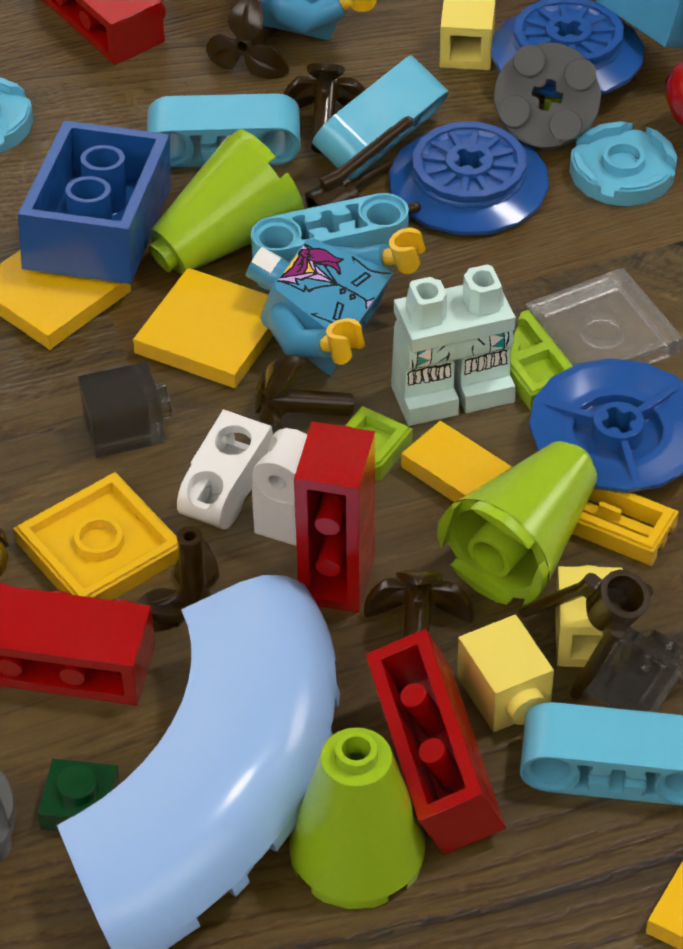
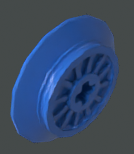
(581, 25)
(470, 179)
(621, 416)

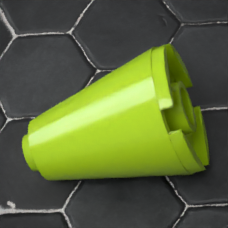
(222, 205)
(519, 523)
(357, 824)

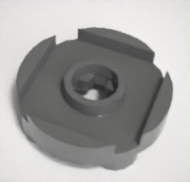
(531, 70)

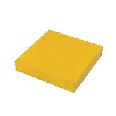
(52, 304)
(206, 328)
(99, 541)

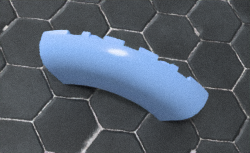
(223, 773)

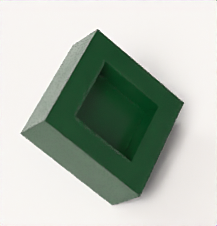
(73, 788)

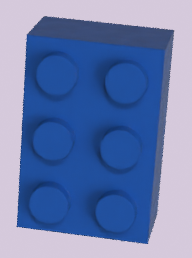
(95, 202)

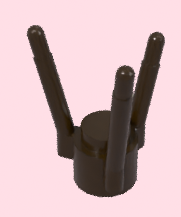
(336, 185)
(610, 607)

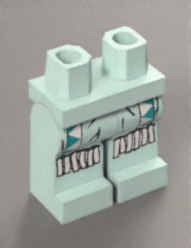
(452, 347)

